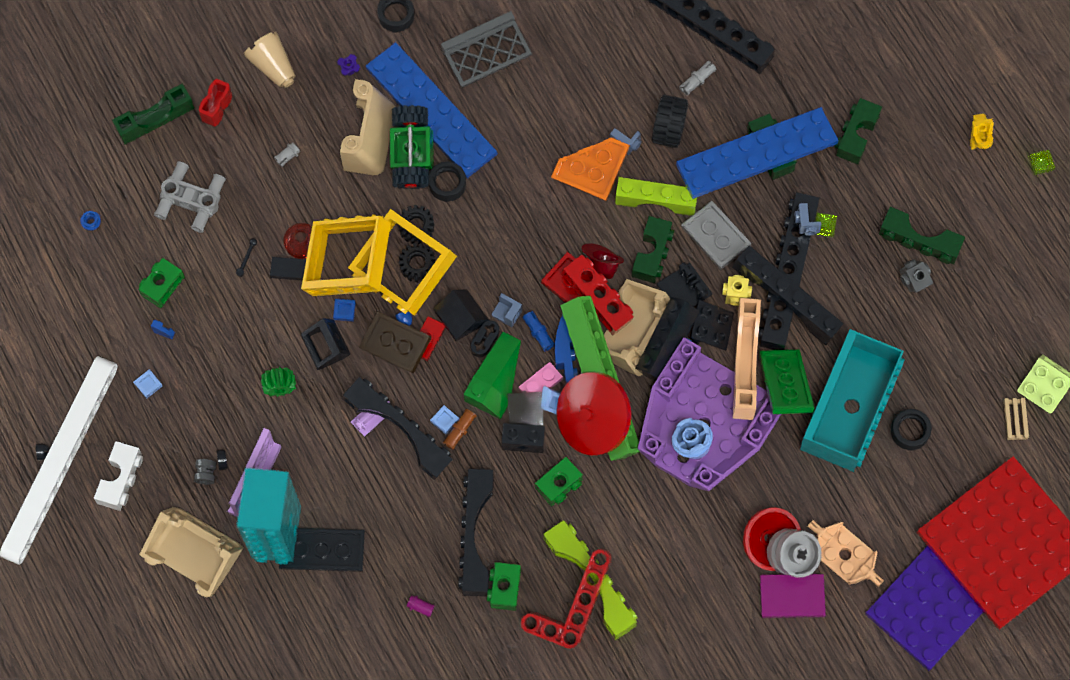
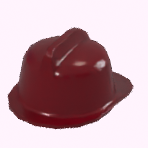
(603, 259)

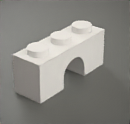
(114, 493)

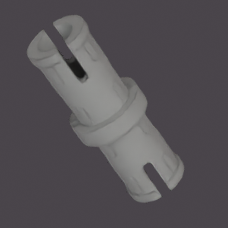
(697, 78)

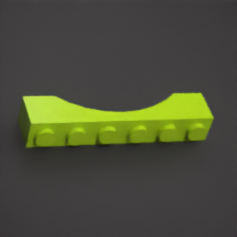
(565, 545)

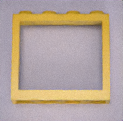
(316, 253)
(429, 281)

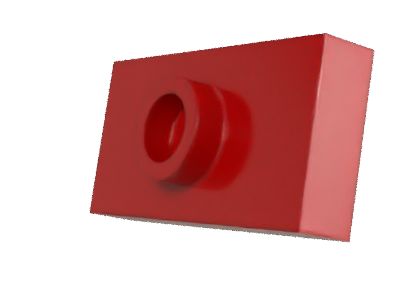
(435, 330)

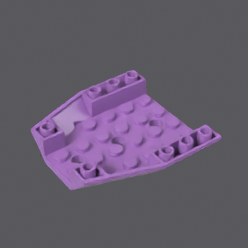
(691, 390)

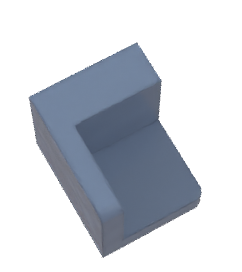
(507, 310)

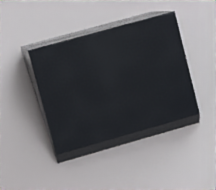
(460, 313)

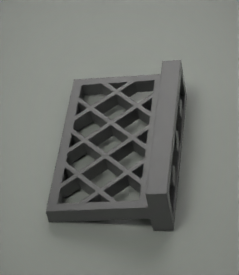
(481, 33)

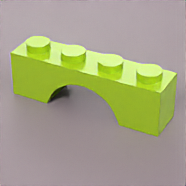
(638, 192)

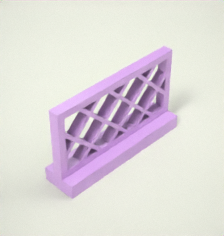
(261, 458)

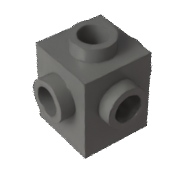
(915, 275)

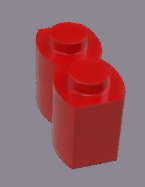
(215, 102)

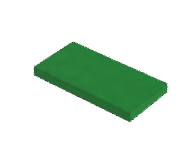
(786, 381)

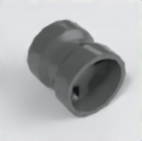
(205, 471)

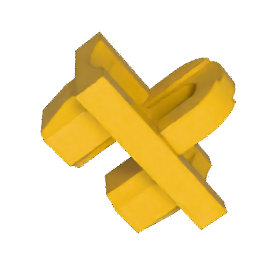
(981, 132)

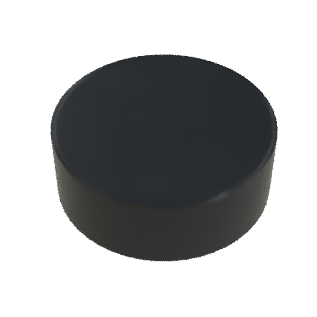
(221, 458)

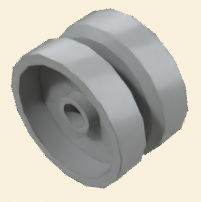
(794, 552)

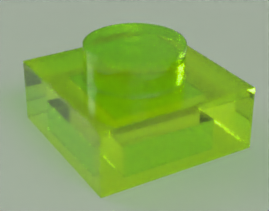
(1042, 162)
(828, 224)

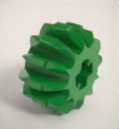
(278, 381)

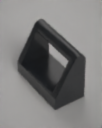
(333, 338)

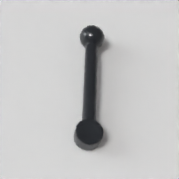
(240, 271)

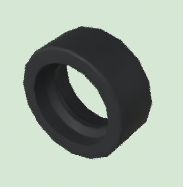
(397, 26)
(447, 195)
(913, 414)

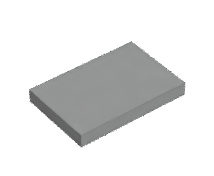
(716, 235)

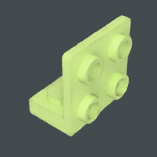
(1046, 384)

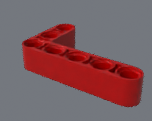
(577, 607)

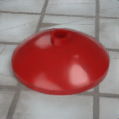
(765, 522)

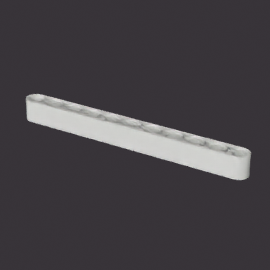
(58, 460)

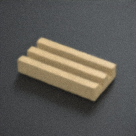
(1014, 402)

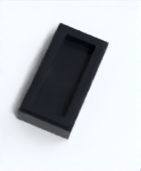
(287, 268)

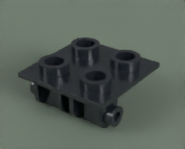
(685, 285)
(712, 325)

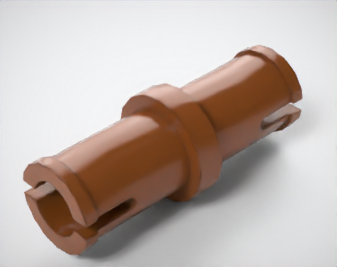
(459, 429)

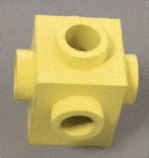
(735, 289)

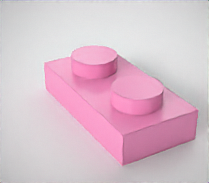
(546, 376)

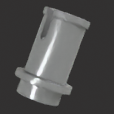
(287, 154)

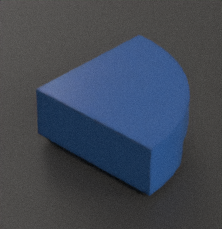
(158, 328)

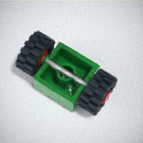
(411, 147)

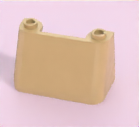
(369, 151)
(630, 342)
(191, 549)

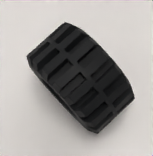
(670, 121)

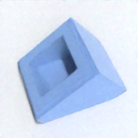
(550, 399)

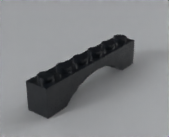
(814, 316)
(366, 400)
(479, 490)

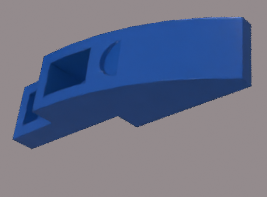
(564, 351)

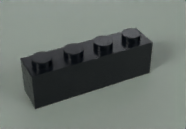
(668, 334)

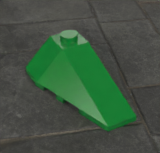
(495, 377)

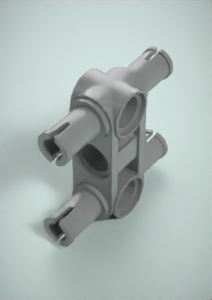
(189, 197)

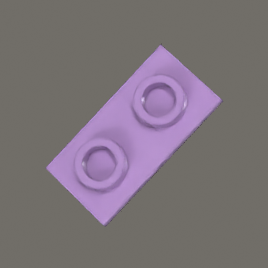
(366, 422)

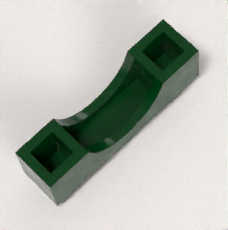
(171, 106)
(898, 228)

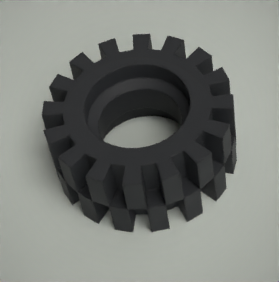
(419, 213)
(408, 254)

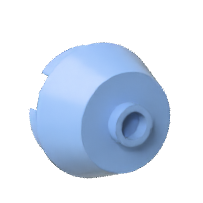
(692, 438)

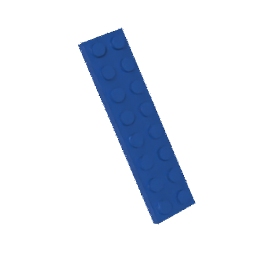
(450, 128)
(756, 152)

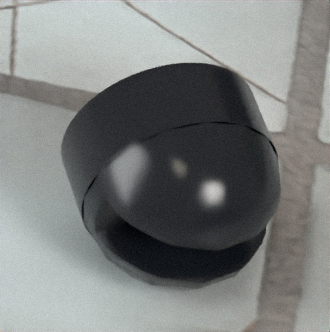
(40, 451)

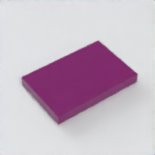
(792, 596)

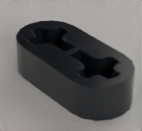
(481, 336)

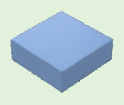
(147, 384)
(444, 419)

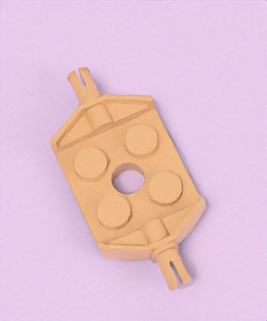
(862, 560)

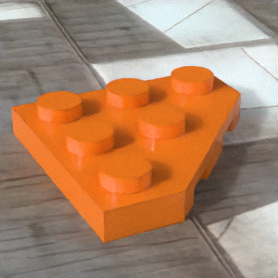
(593, 167)

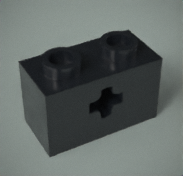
(523, 438)

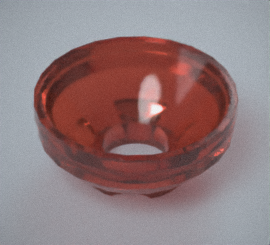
(293, 247)

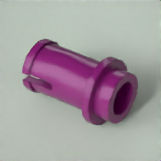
(420, 606)

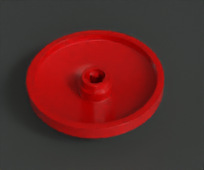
(593, 413)

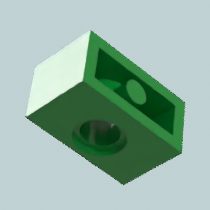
(160, 293)
(565, 471)
(504, 599)

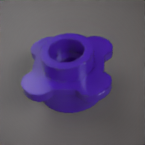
(348, 70)

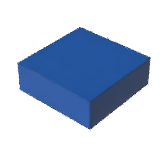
(344, 310)

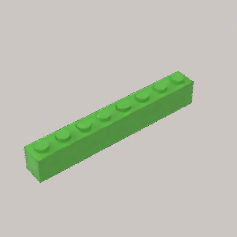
(594, 356)

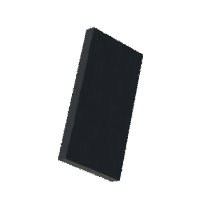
(328, 550)

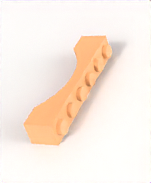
(746, 358)

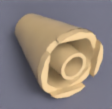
(272, 60)

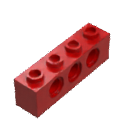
(611, 321)

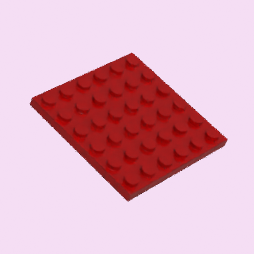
(1002, 542)

